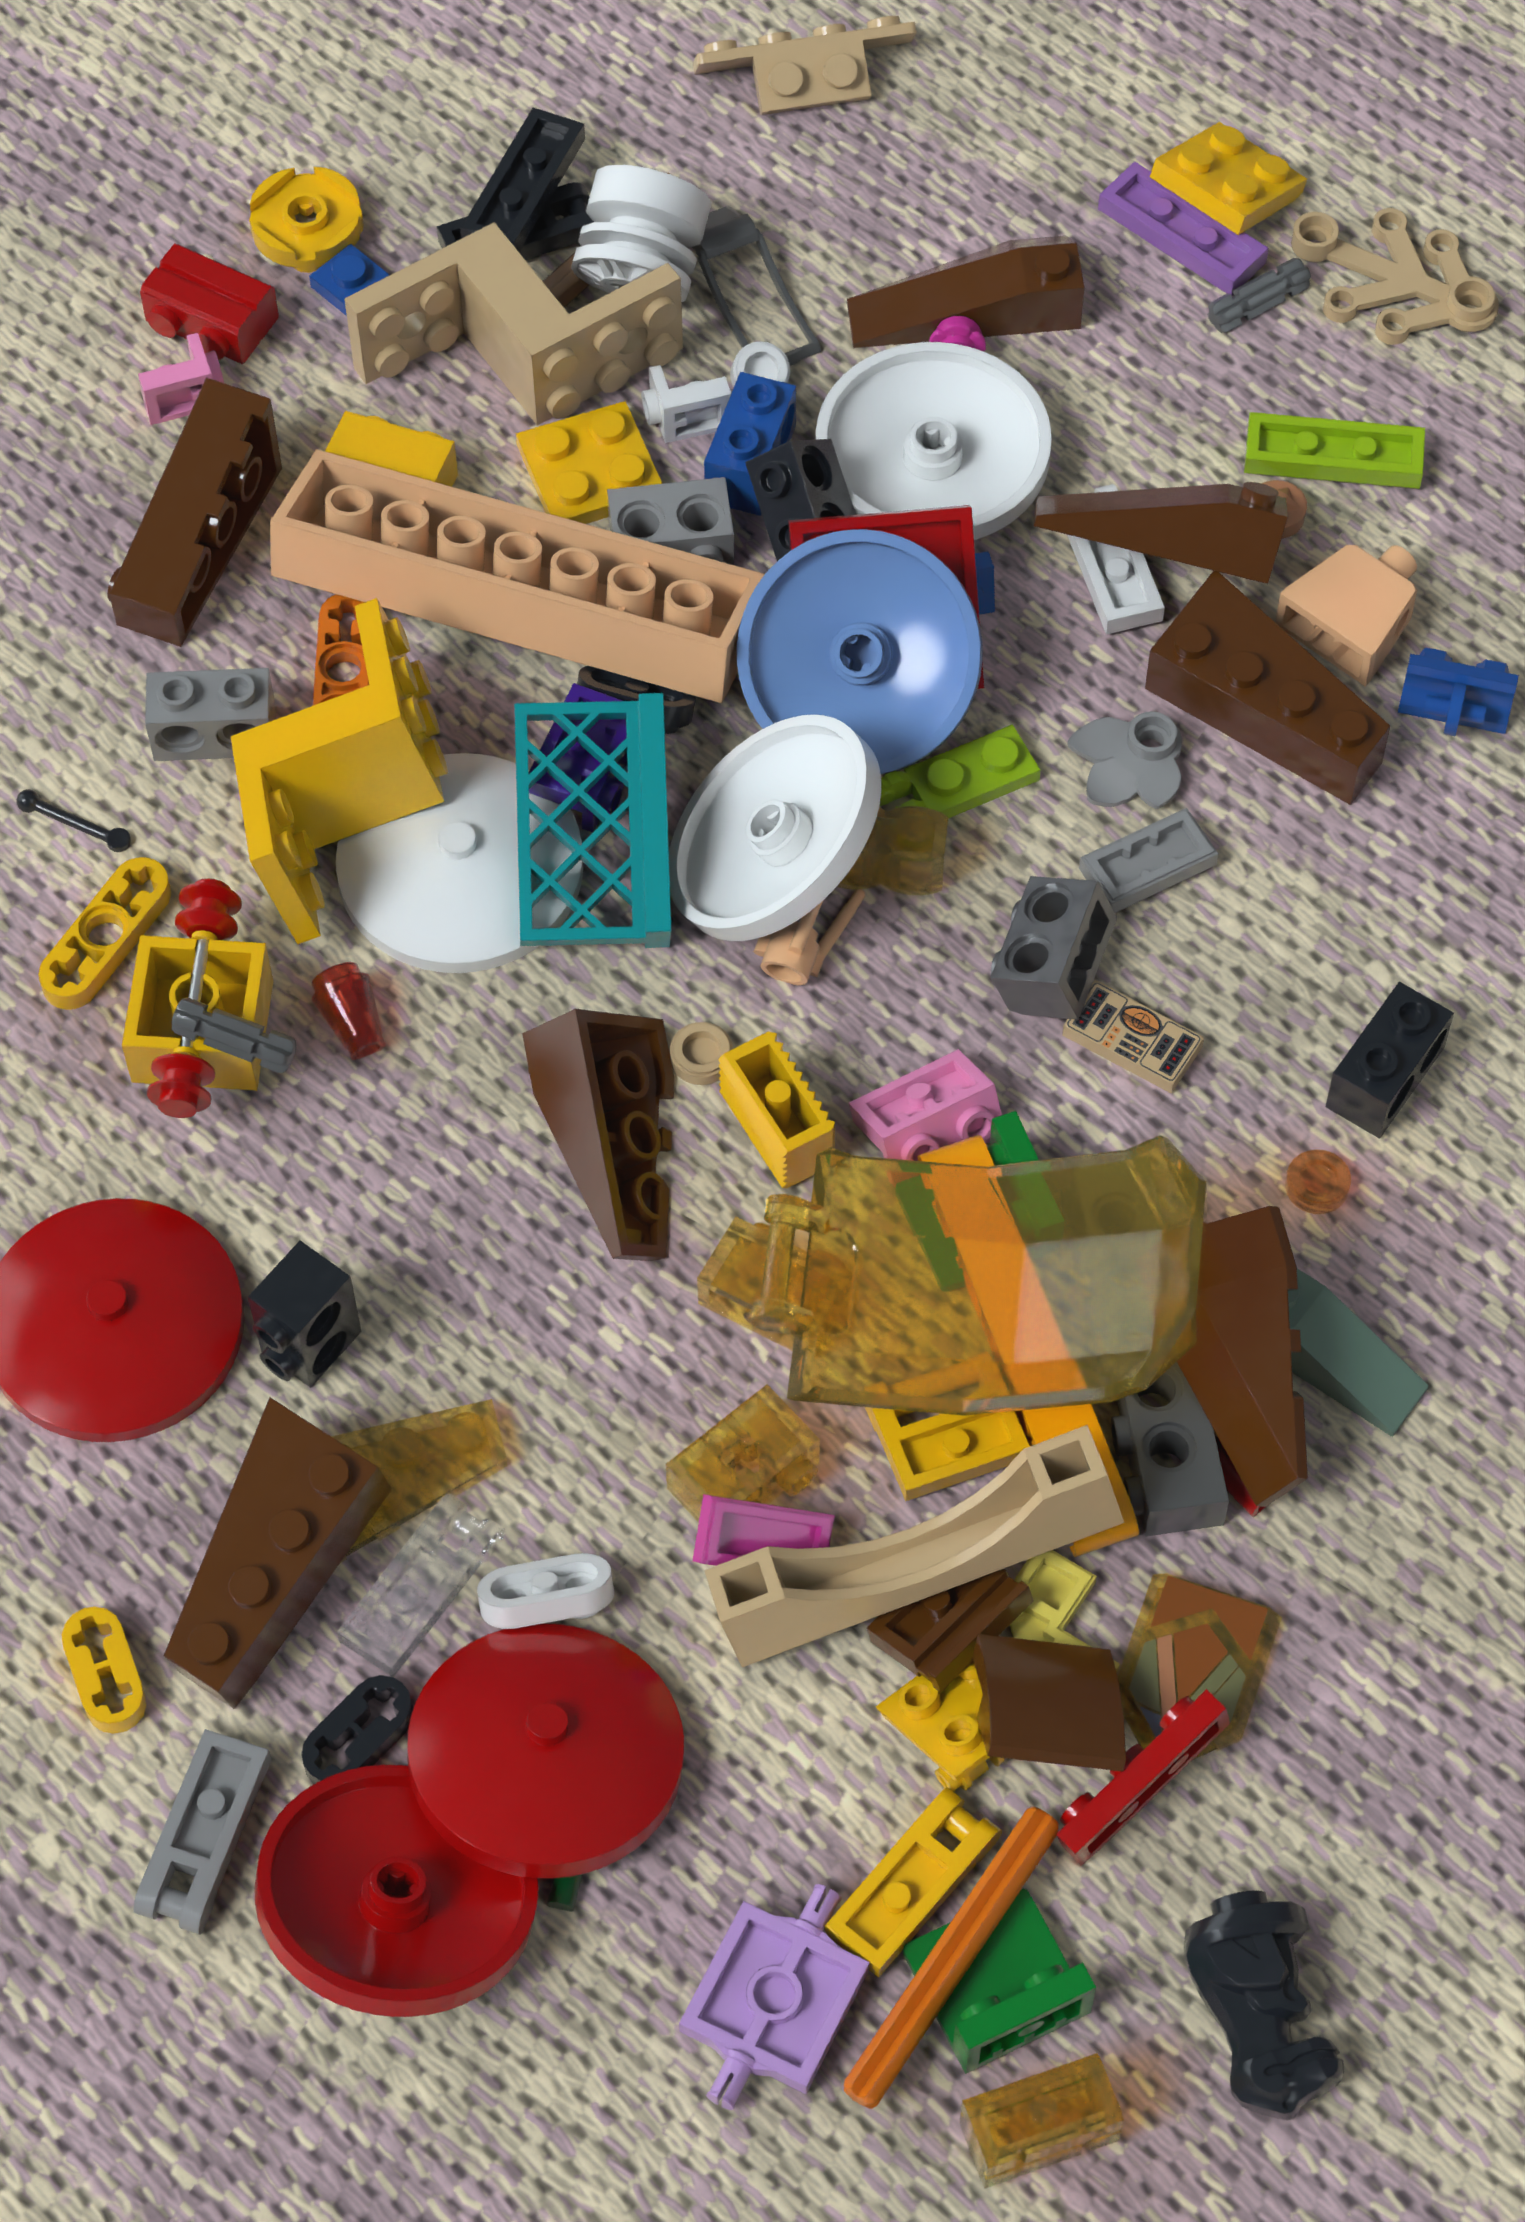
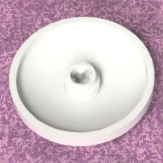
(938, 431)
(774, 828)
(447, 878)

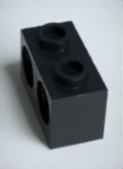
(798, 483)
(1389, 1059)
(304, 1315)

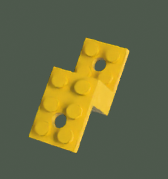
(338, 770)

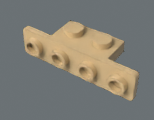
(811, 69)

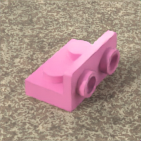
(928, 1108)

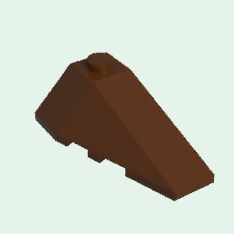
(1004, 289)
(1200, 526)
(601, 1096)

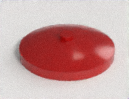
(116, 1320)
(545, 1751)
(382, 1906)

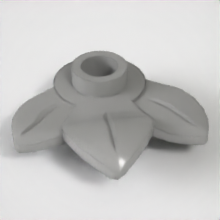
(1124, 764)

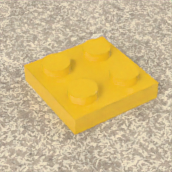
(1228, 177)
(582, 458)

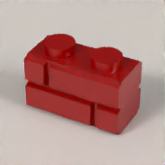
(208, 299)

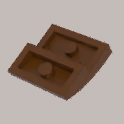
(1050, 1703)

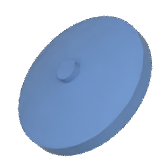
(864, 636)

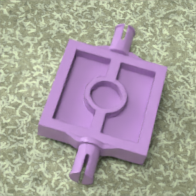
(774, 1997)

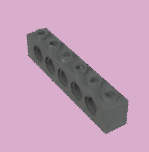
(1179, 1496)

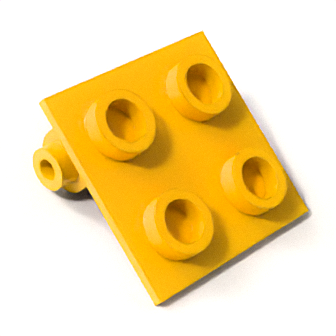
(943, 1725)

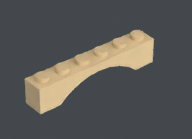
(800, 1595)

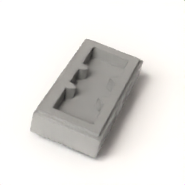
(1150, 860)

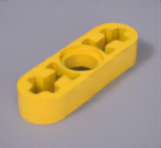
(65, 956)

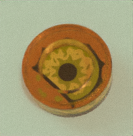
(1318, 1181)

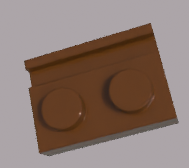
(941, 1631)

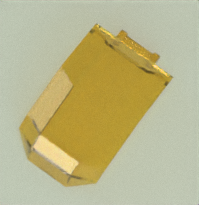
(988, 1280)

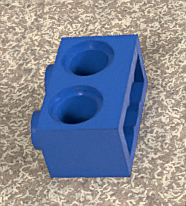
(754, 422)

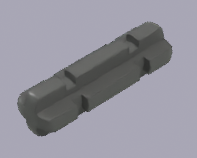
(1259, 295)
(233, 1035)

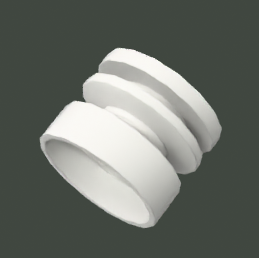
(639, 226)

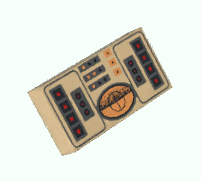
(1134, 1037)

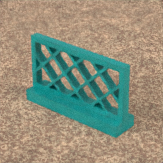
(647, 822)

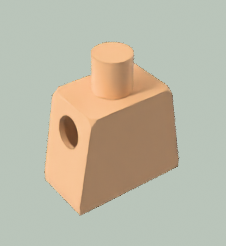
(1351, 608)

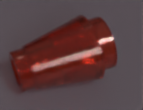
(349, 1007)

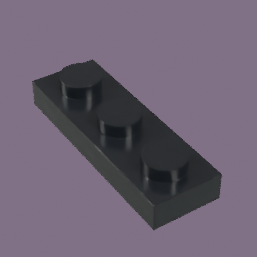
(527, 176)

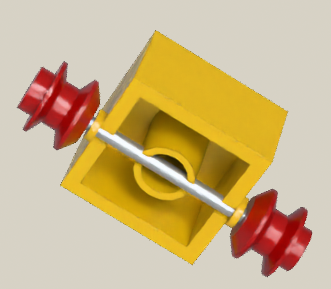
(206, 969)

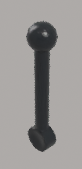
(116, 839)

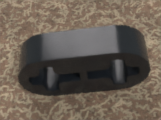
(347, 1721)

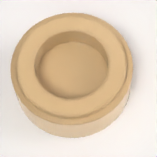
(697, 1051)

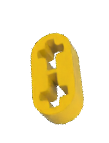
(89, 1675)

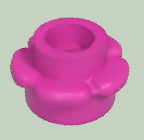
(959, 331)

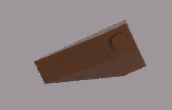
(1245, 1351)

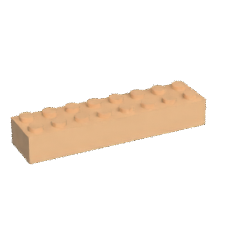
(513, 574)

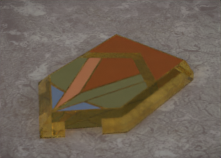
(1190, 1643)

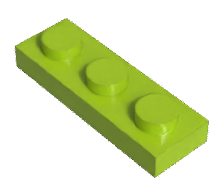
(1334, 450)

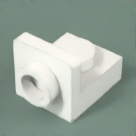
(685, 409)

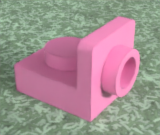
(173, 388)

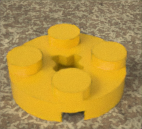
(310, 243)

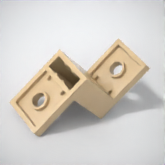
(515, 324)

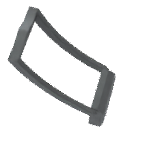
(726, 232)

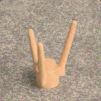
(793, 951)

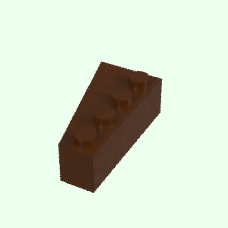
(272, 1552)

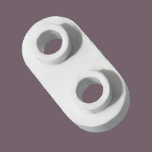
(545, 1591)

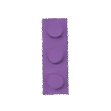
(1182, 230)

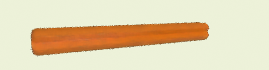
(950, 1958)

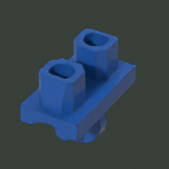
(1458, 692)

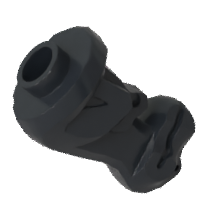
(1249, 1982)

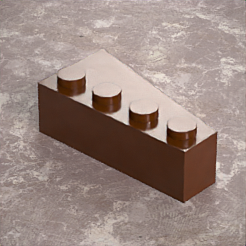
(197, 512)
(1266, 691)

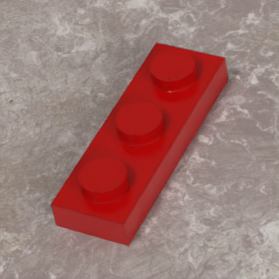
(1186, 1732)

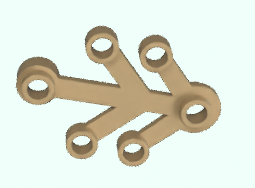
(1398, 279)

